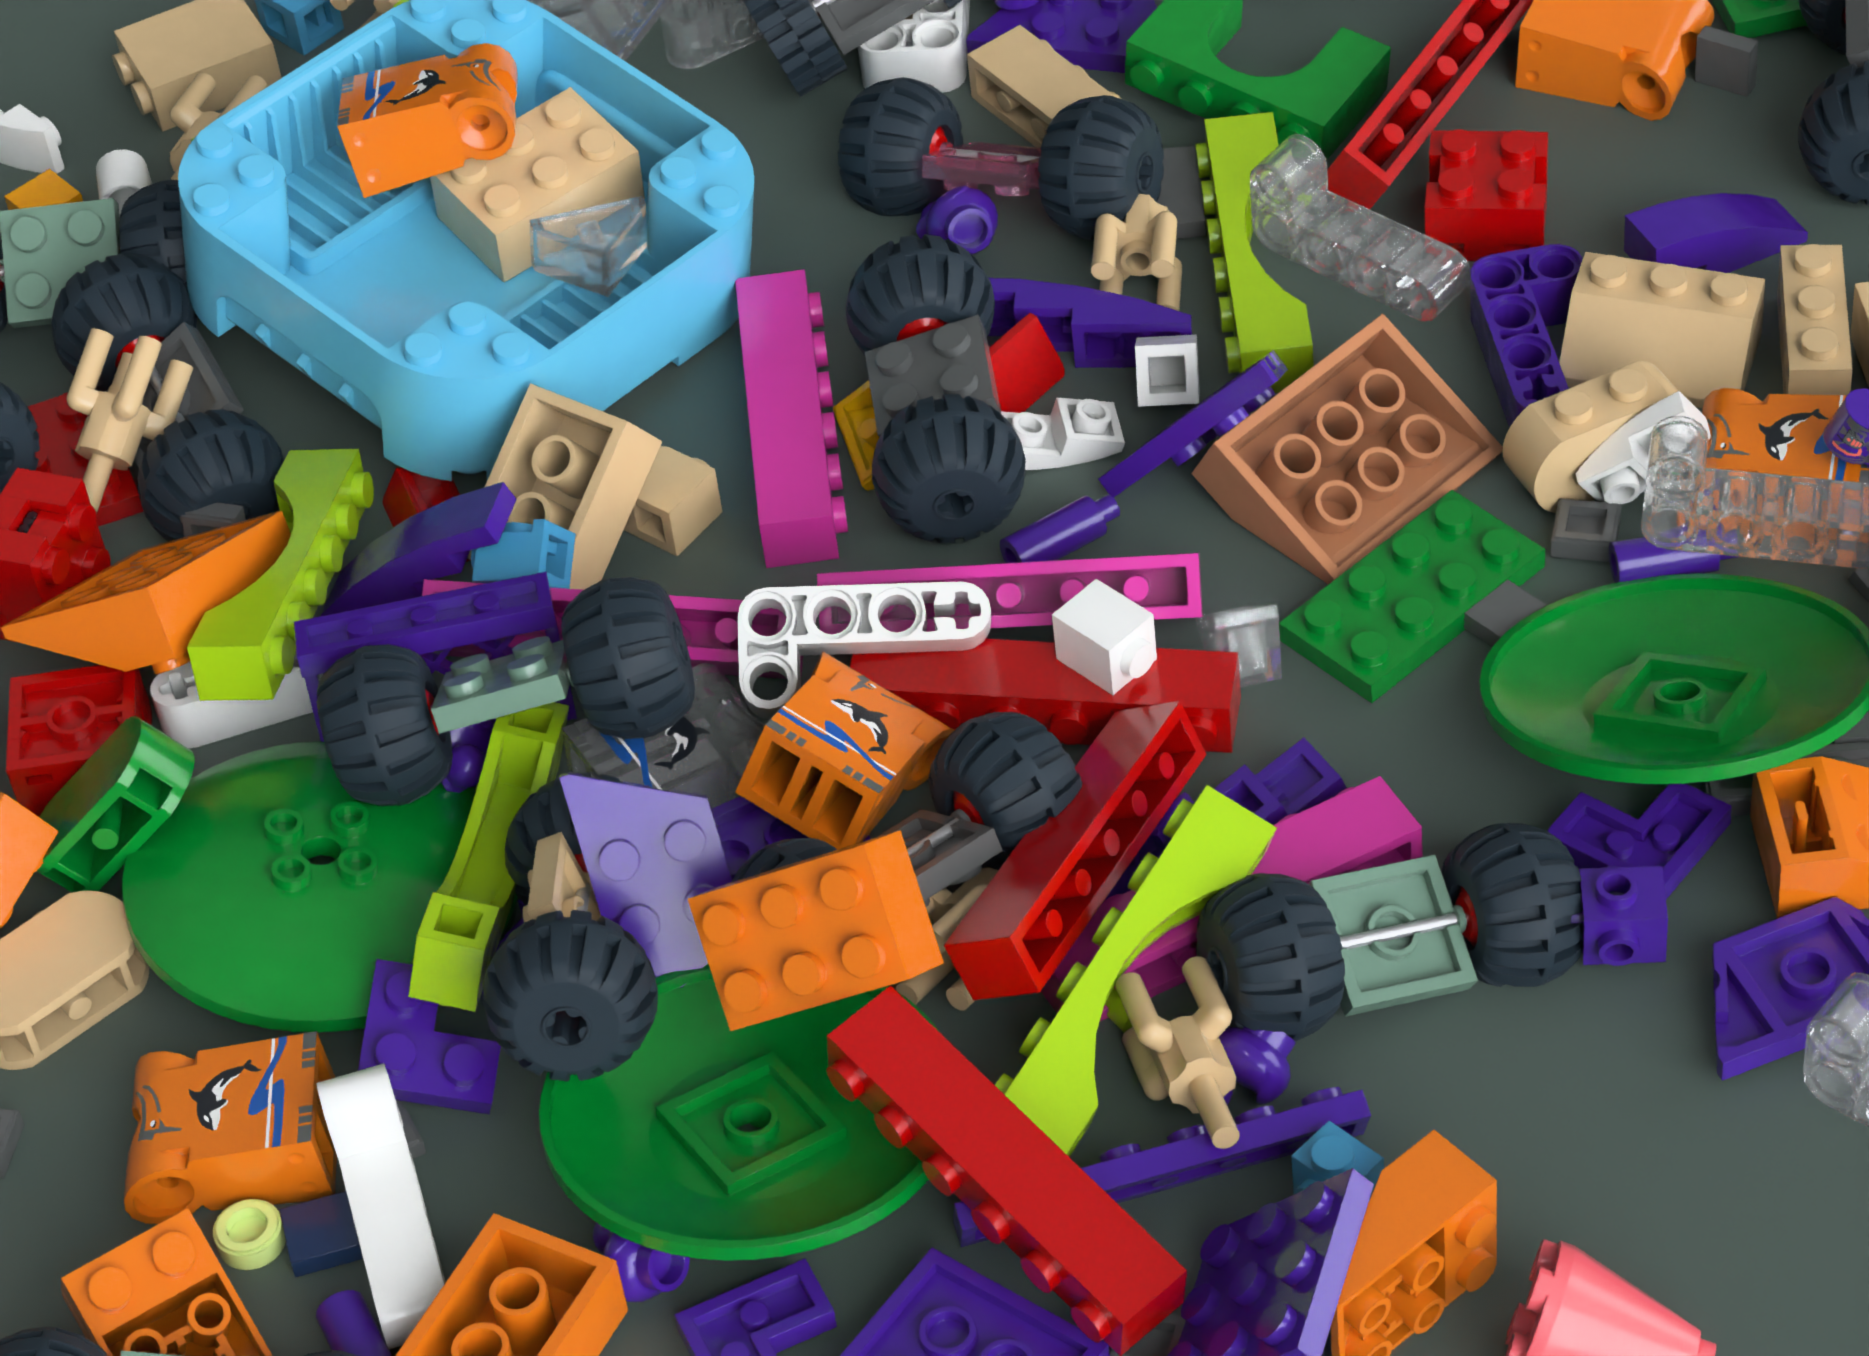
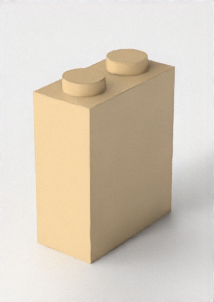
(194, 38)

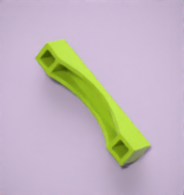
(1255, 305)
(250, 639)
(1208, 850)
(477, 894)

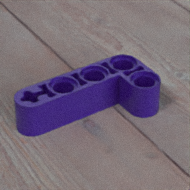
(1510, 307)

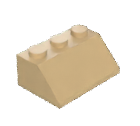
(1680, 318)

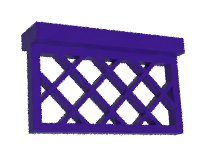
(432, 626)

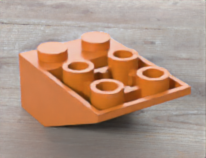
(1813, 832)
(1417, 1249)
(162, 1297)

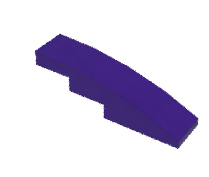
(1085, 320)
(422, 548)
(1284, 787)

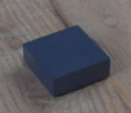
(320, 1234)

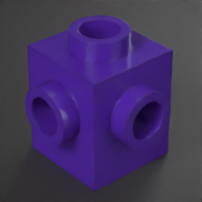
(1623, 915)

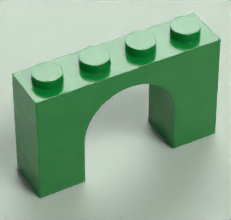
(1325, 100)

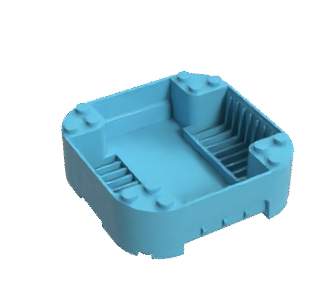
(394, 304)

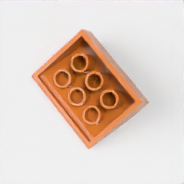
(154, 598)

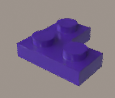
(1668, 834)
(421, 1062)
(759, 1315)

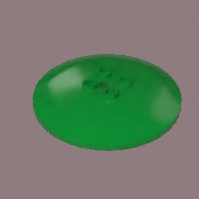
(1678, 678)
(254, 927)
(661, 1149)

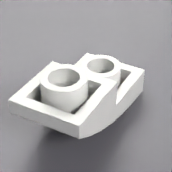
(29, 141)
(1070, 436)
(1619, 464)

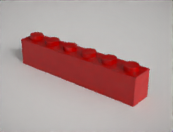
(1421, 98)
(1032, 682)
(1074, 860)
(1005, 1172)

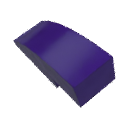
(1711, 231)

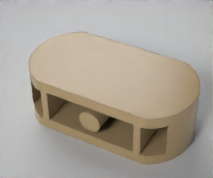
(1563, 430)
(64, 975)

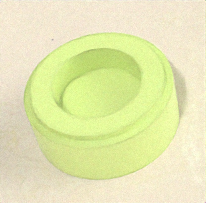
(249, 1234)

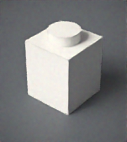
(1167, 370)
(1104, 637)

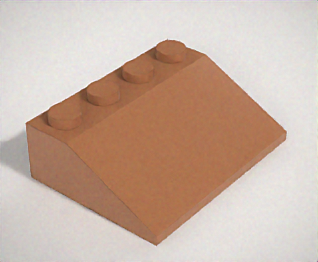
(1347, 453)

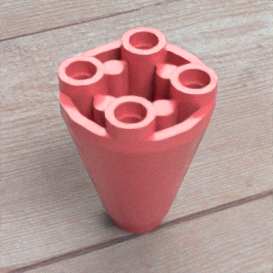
(1592, 1311)

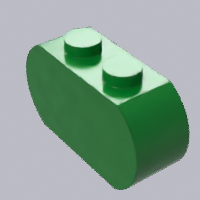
(114, 804)

